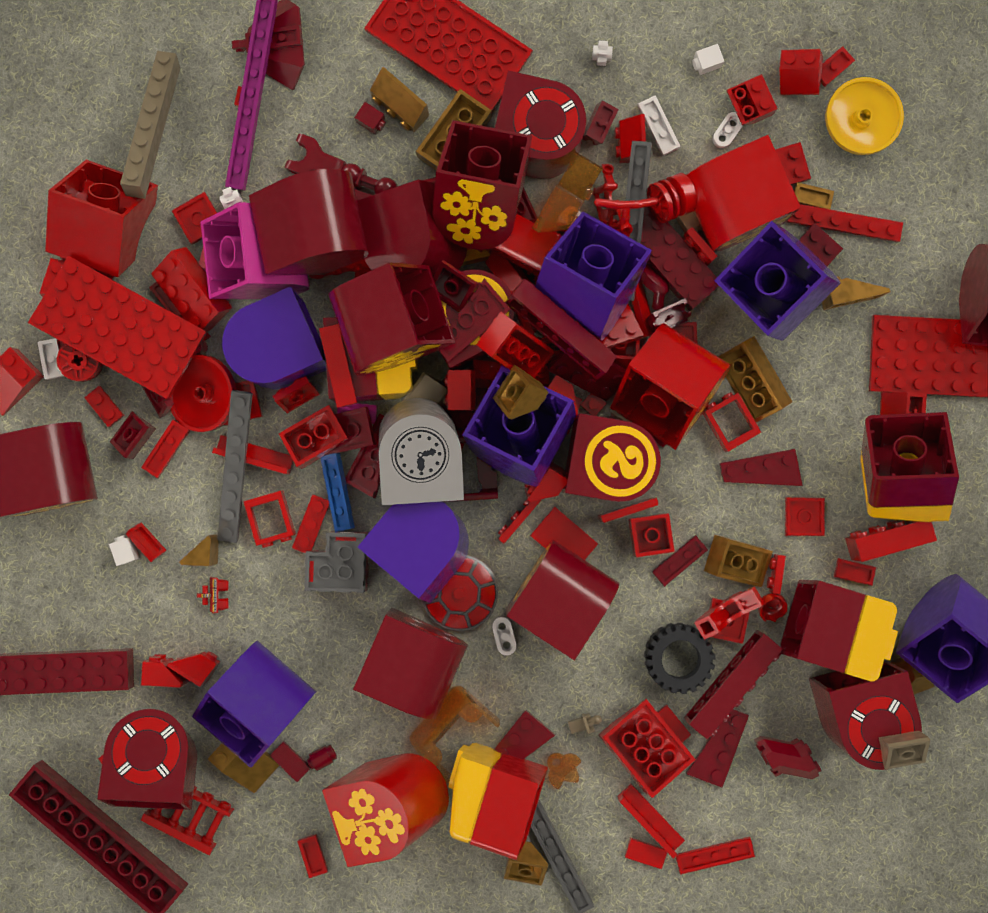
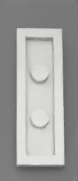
(659, 126)

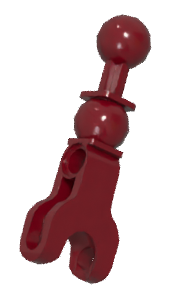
(317, 159)

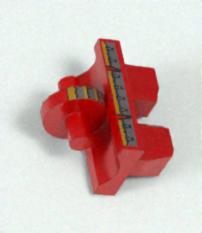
(215, 602)

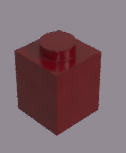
(370, 118)

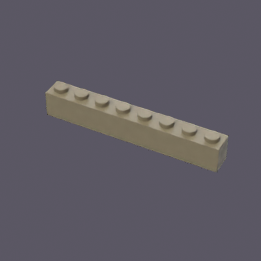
(150, 125)

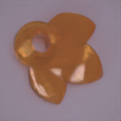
(565, 770)

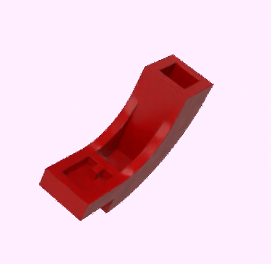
(723, 613)

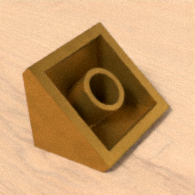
(204, 553)

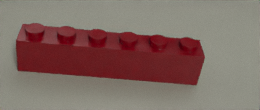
(561, 329)

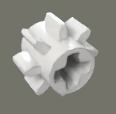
(602, 53)
(230, 197)

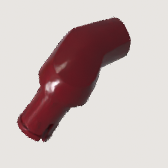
(655, 284)

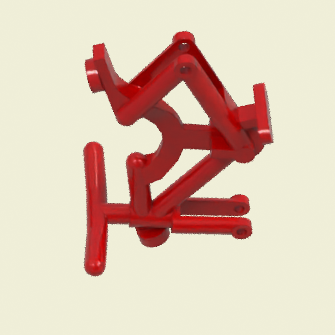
(616, 207)

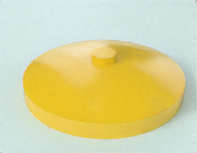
(864, 116)

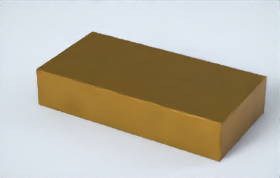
(813, 196)

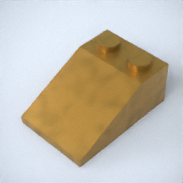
(852, 292)
(737, 561)
(236, 769)

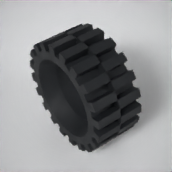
(655, 650)

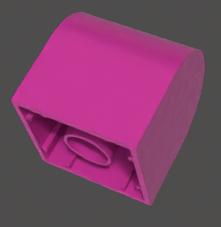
(235, 258)

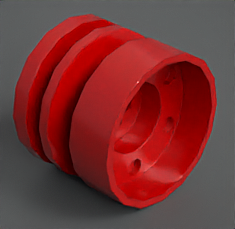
(675, 197)
(86, 371)

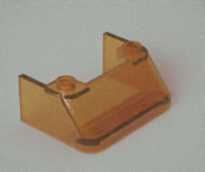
(568, 195)
(456, 704)

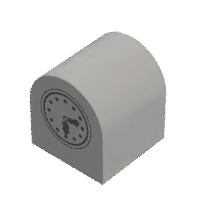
(419, 454)

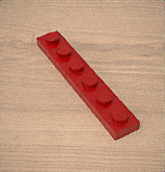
(848, 223)

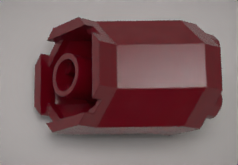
(788, 757)

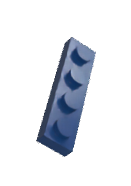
(337, 492)

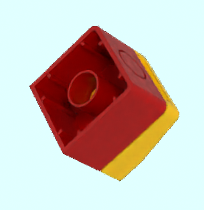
(494, 799)

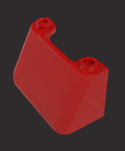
(526, 246)

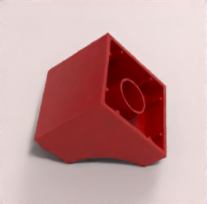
(95, 219)

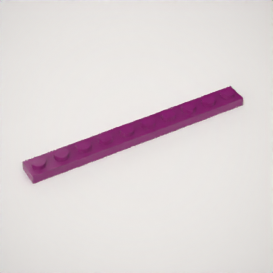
(251, 94)

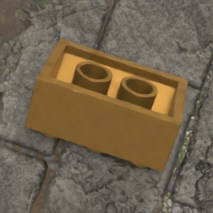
(399, 100)

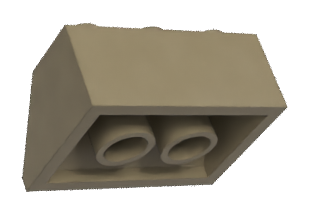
(429, 388)

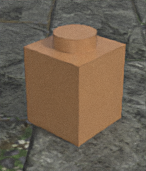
(688, 221)

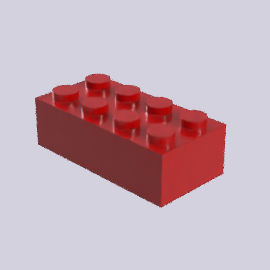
(187, 288)
(514, 345)
(889, 539)

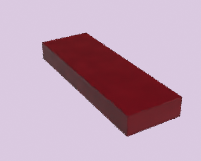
(679, 560)

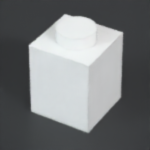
(708, 59)
(123, 550)

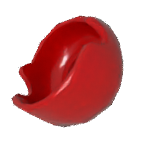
(778, 607)

